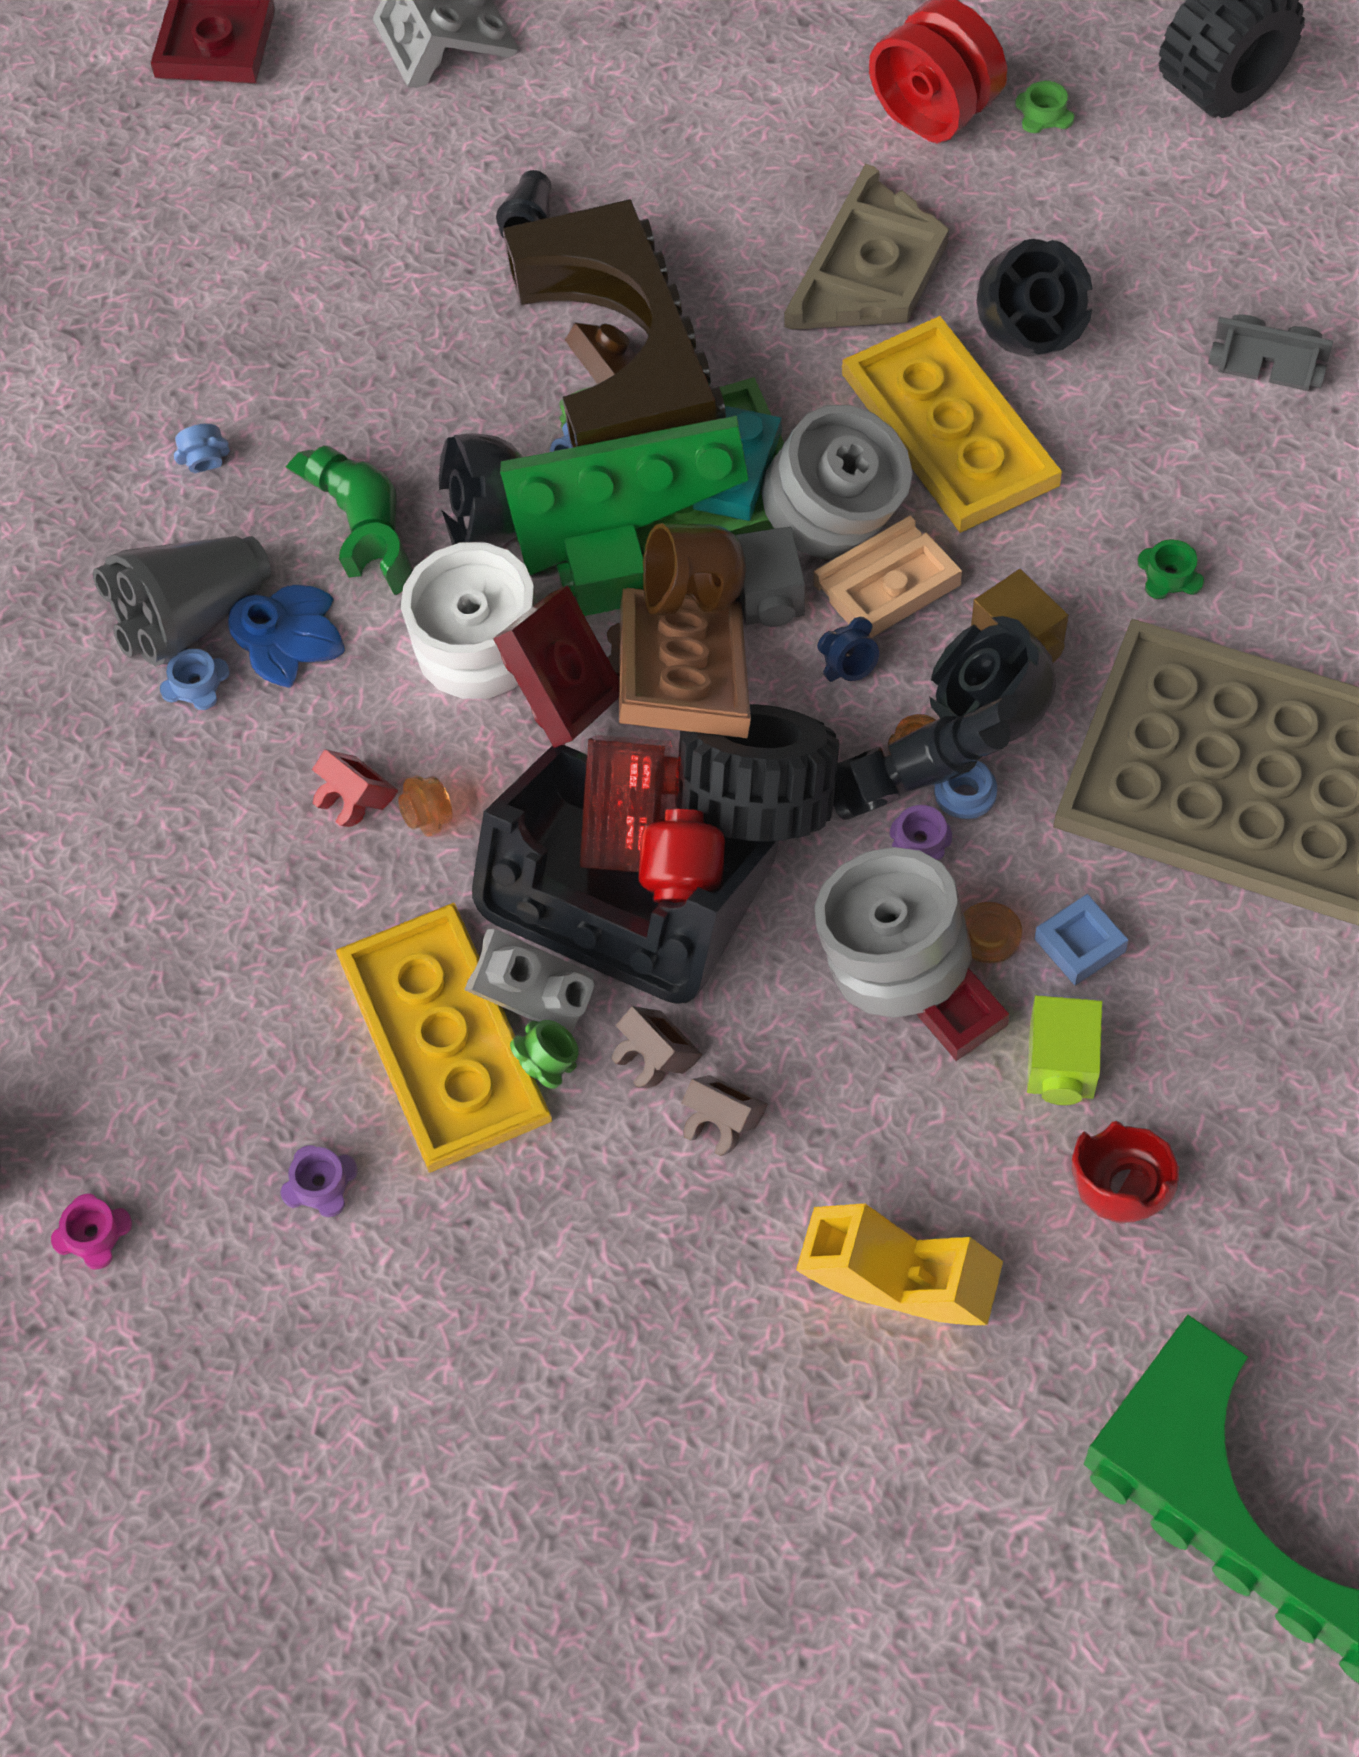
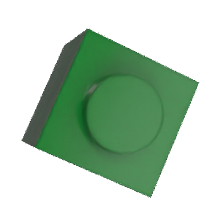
(601, 567)

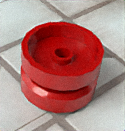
(938, 69)

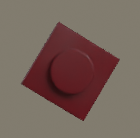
(965, 1017)

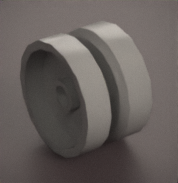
(836, 480)
(893, 931)

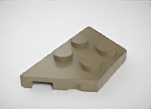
(869, 261)

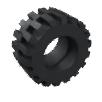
(1229, 50)
(762, 785)

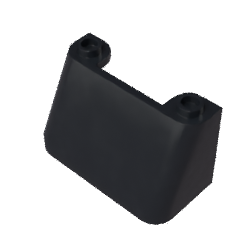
(602, 918)

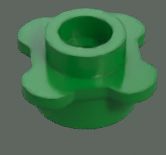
(1173, 555)

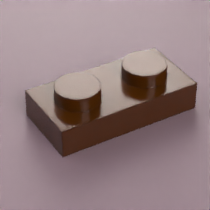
(600, 349)

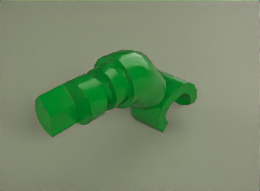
(369, 507)

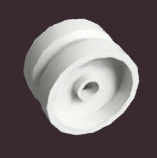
(456, 609)

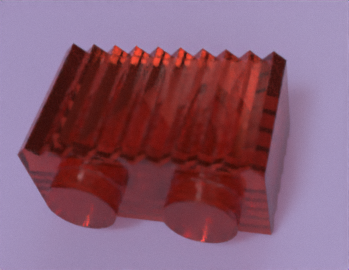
(623, 795)

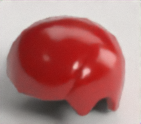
(1118, 1148)

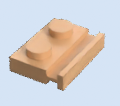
(888, 576)

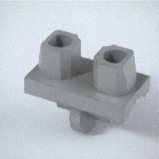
(530, 981)

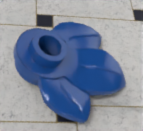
(292, 635)

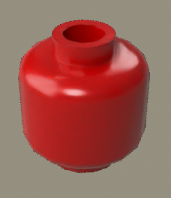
(681, 856)

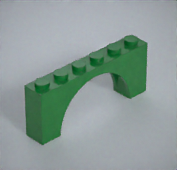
(1172, 1461)

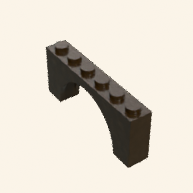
(612, 262)

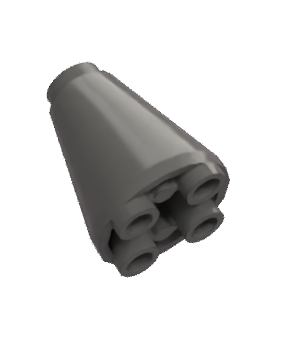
(177, 591)

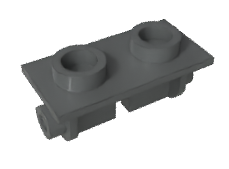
(1292, 352)

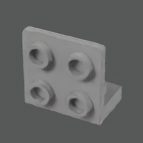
(423, 28)

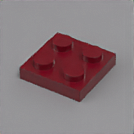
(213, 40)
(559, 666)

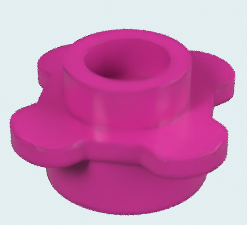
(77, 1218)

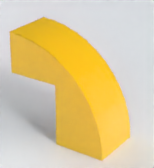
(880, 1264)

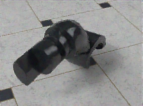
(922, 757)

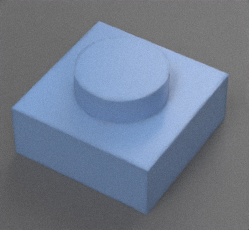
(1081, 939)

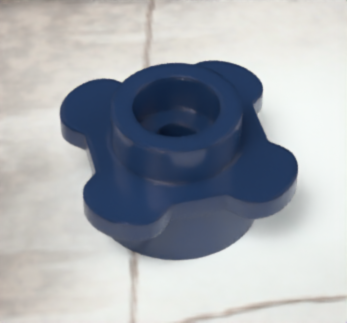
(849, 651)

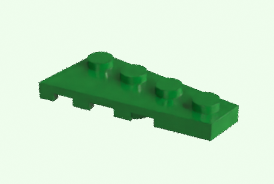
(617, 484)

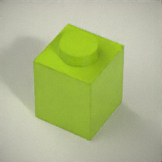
(1064, 1049)

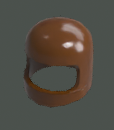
(693, 562)

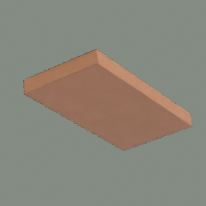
(683, 668)

